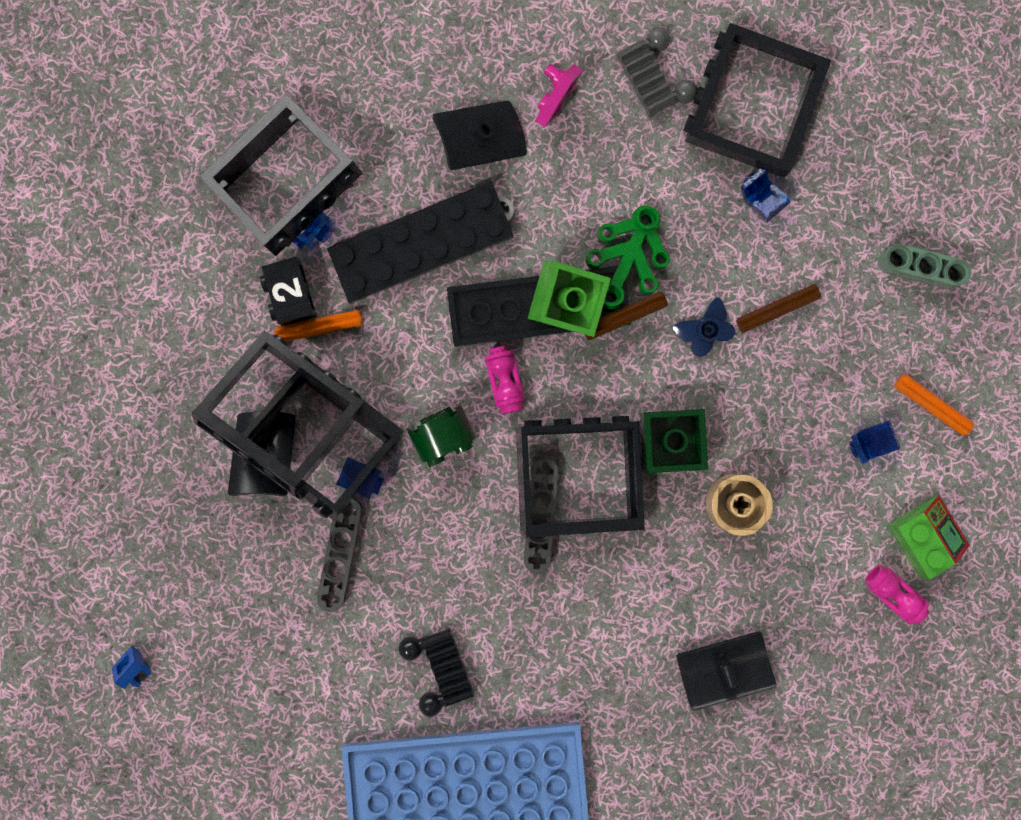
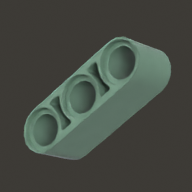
(937, 266)

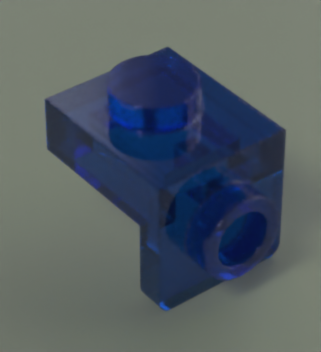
(763, 195)
(318, 232)
(874, 441)
(350, 472)

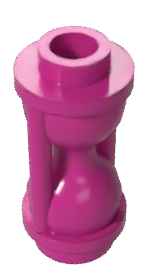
(507, 395)
(886, 584)

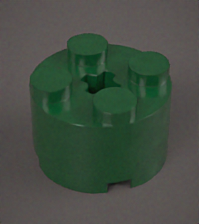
(442, 434)

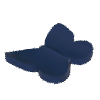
(706, 329)

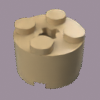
(747, 518)

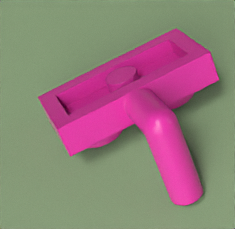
(564, 84)

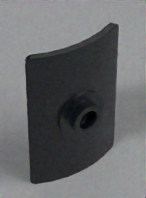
(480, 134)
(275, 440)
(726, 671)

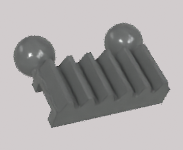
(648, 79)

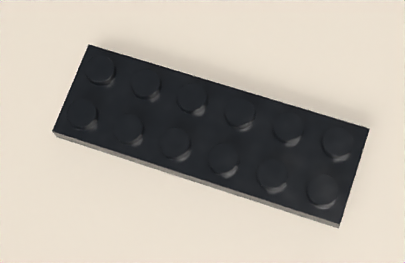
(420, 242)
(501, 310)

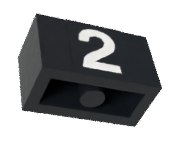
(287, 291)

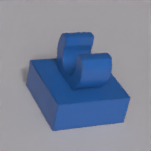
(128, 667)

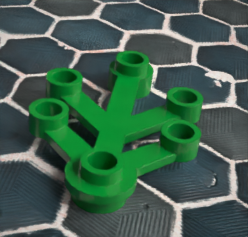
(631, 252)

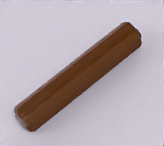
(778, 308)
(629, 314)

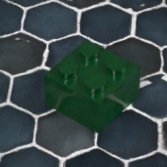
(674, 441)

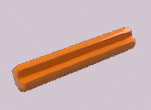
(319, 326)
(934, 404)

